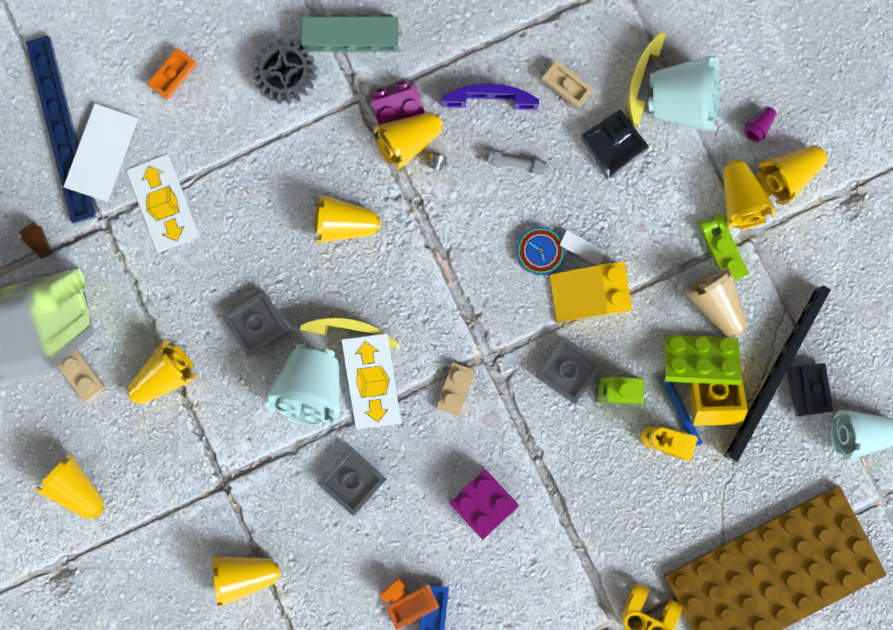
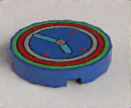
(540, 251)

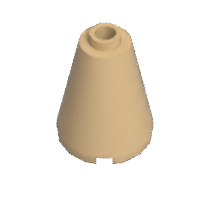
(719, 301)

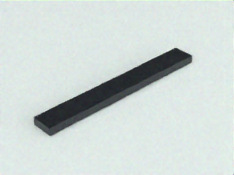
(777, 373)

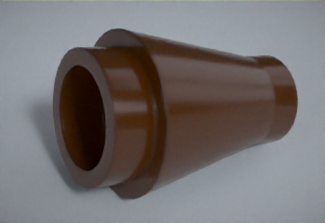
(36, 239)

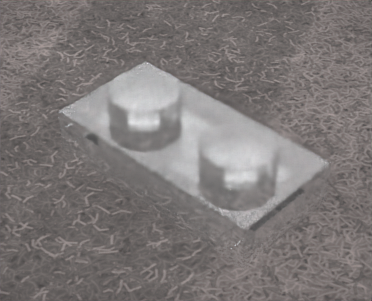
(623, 35)

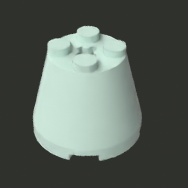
(687, 94)
(307, 387)

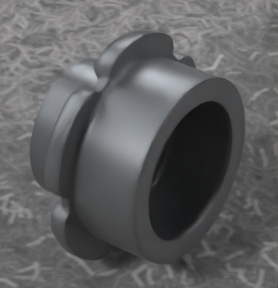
(436, 161)

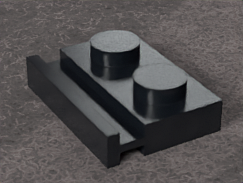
(810, 389)

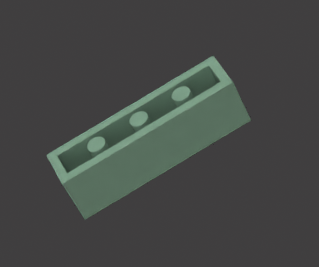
(350, 33)

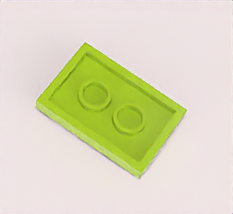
(702, 359)

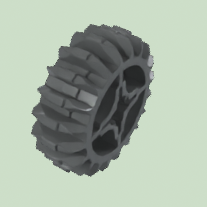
(274, 72)

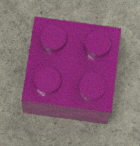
(483, 503)

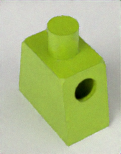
(620, 390)

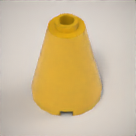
(406, 137)
(790, 172)
(745, 197)
(342, 220)
(162, 373)
(72, 489)
(242, 576)

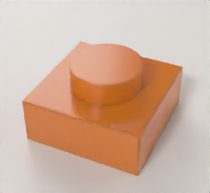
(394, 590)

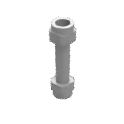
(496, 158)

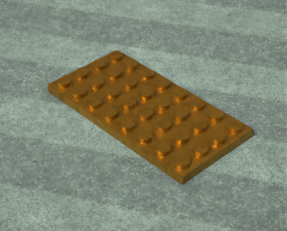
(779, 569)

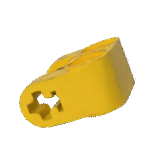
(670, 443)
(635, 603)

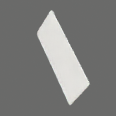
(582, 248)

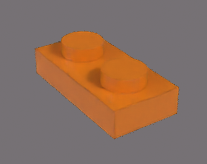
(172, 74)

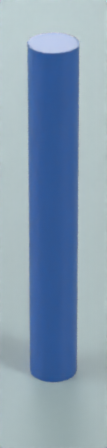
(681, 410)

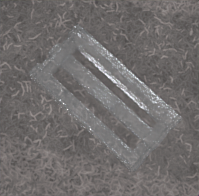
(661, 306)

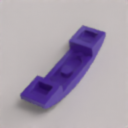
(522, 99)

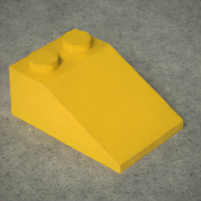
(591, 292)
(717, 404)

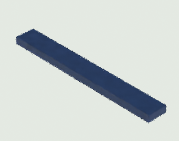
(58, 122)

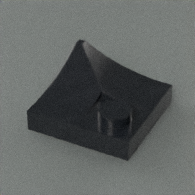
(614, 143)

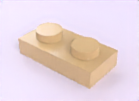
(567, 84)
(81, 376)
(455, 389)

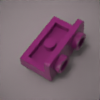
(396, 102)

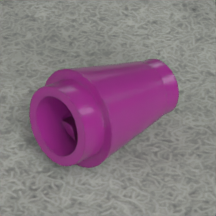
(760, 125)

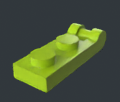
(723, 246)

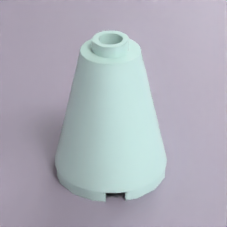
(860, 433)

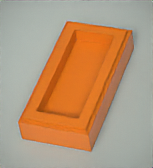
(412, 606)

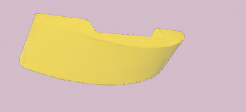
(651, 54)
(321, 327)

